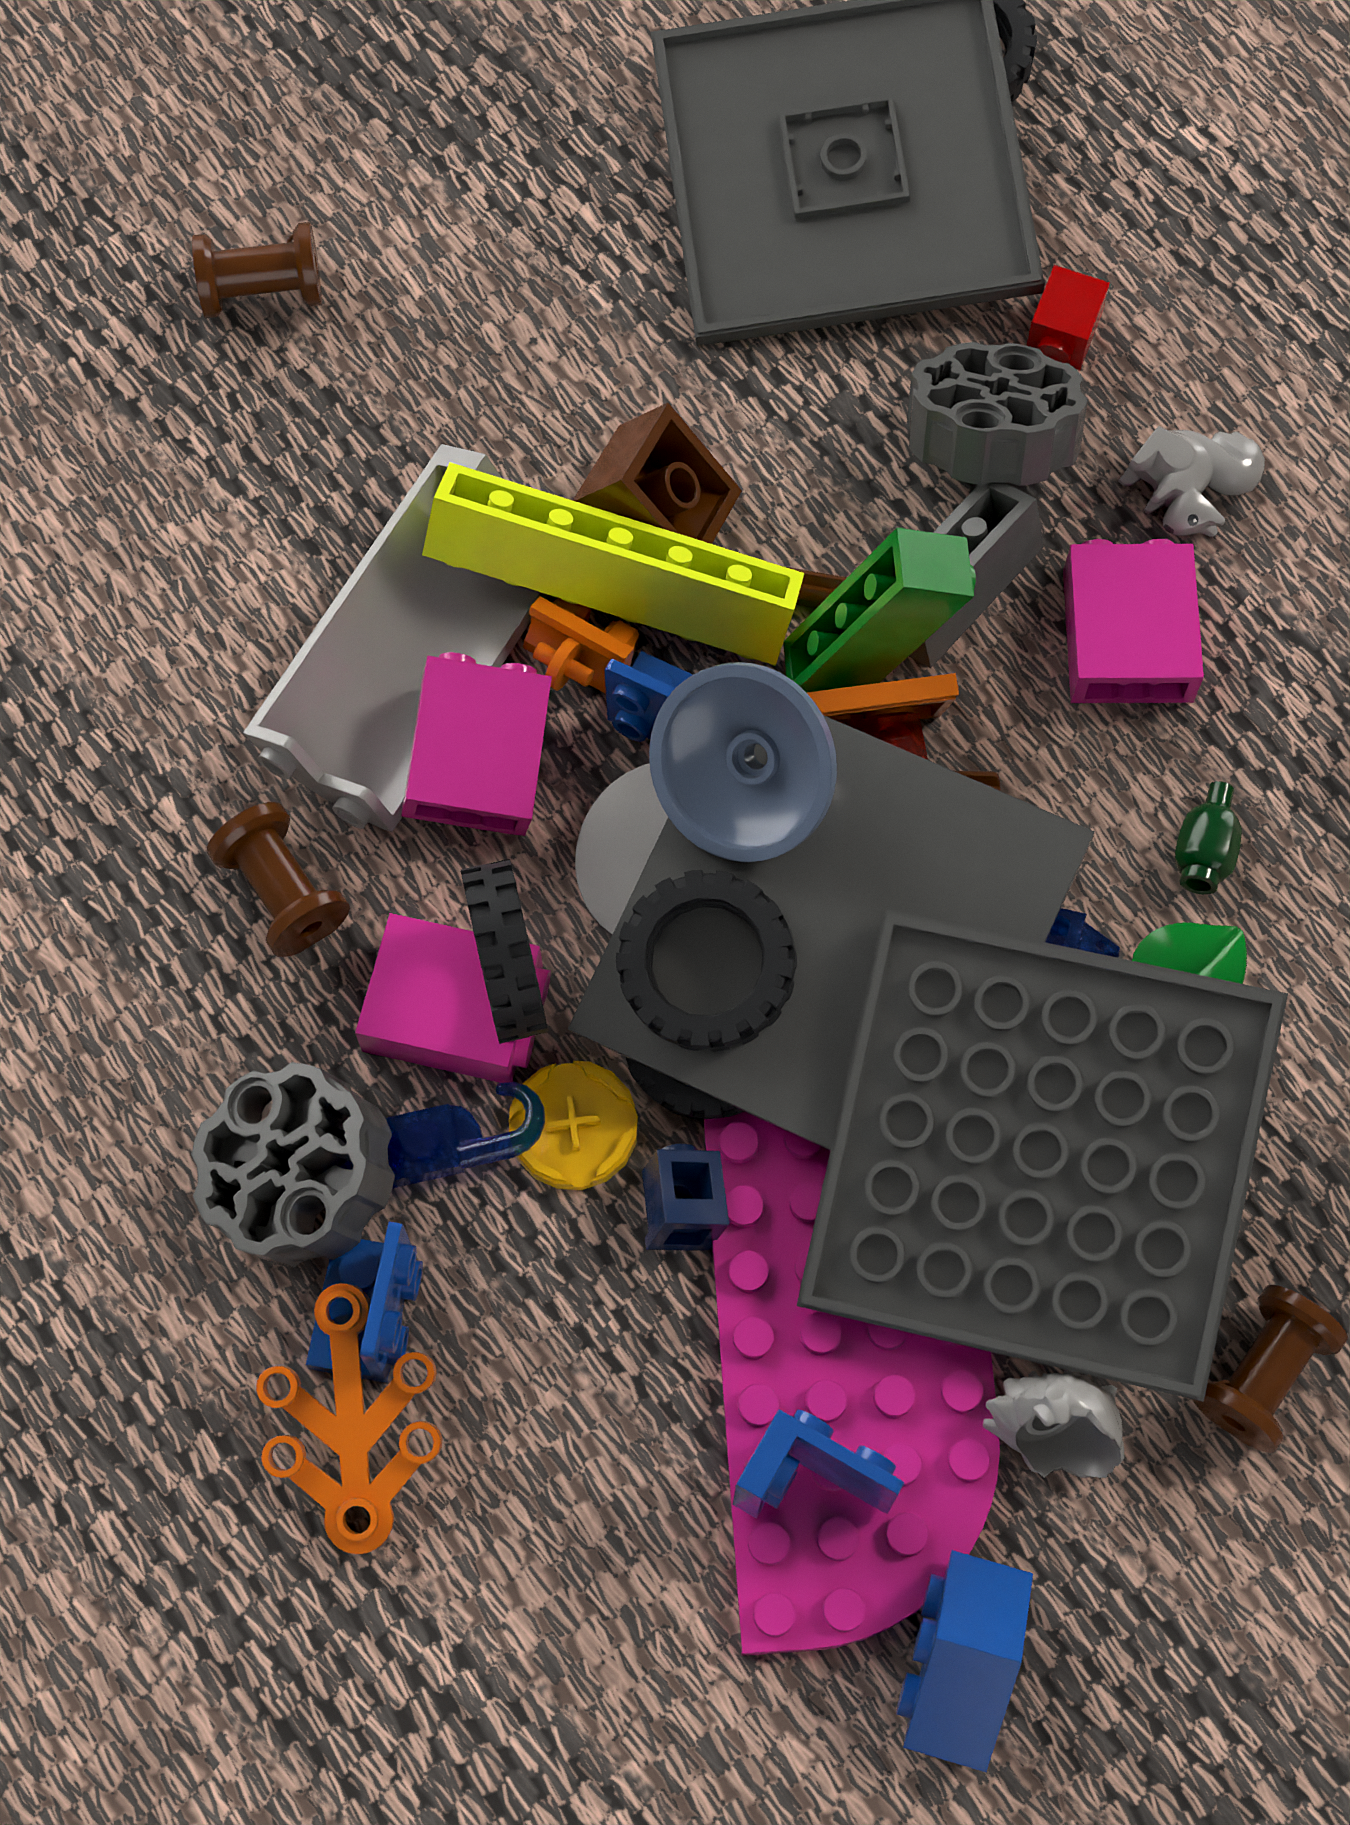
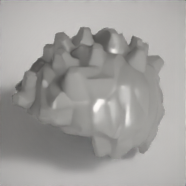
(1060, 1423)

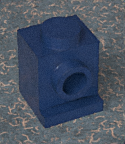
(702, 1212)

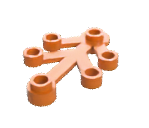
(351, 1430)

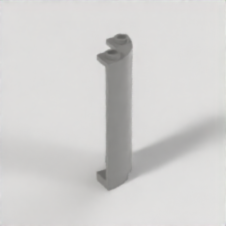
(353, 690)

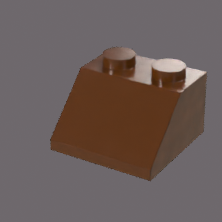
(661, 477)

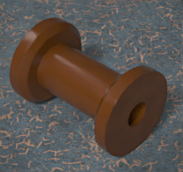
(256, 270)
(257, 847)
(1271, 1366)

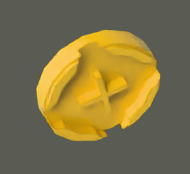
(586, 1127)

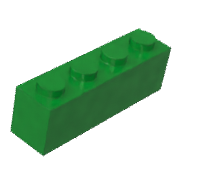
(881, 611)

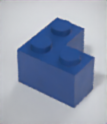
(967, 1660)

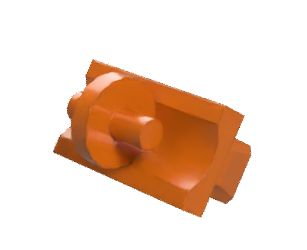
(573, 647)

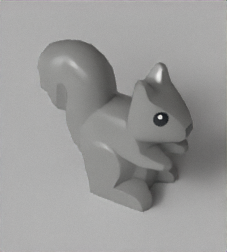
(1183, 465)

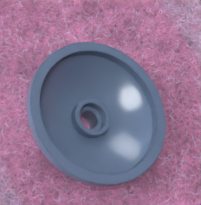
(709, 769)

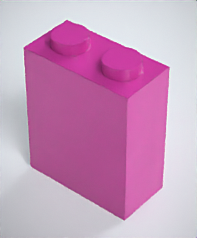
(1132, 622)
(477, 744)
(433, 1003)

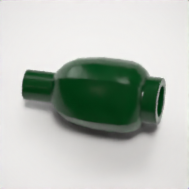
(1209, 842)

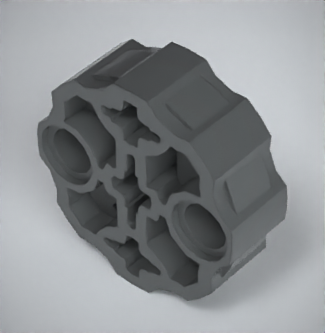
(996, 413)
(292, 1165)

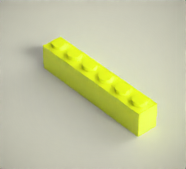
(611, 563)

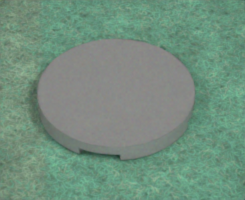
(617, 844)

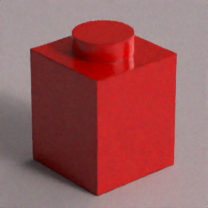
(1068, 316)

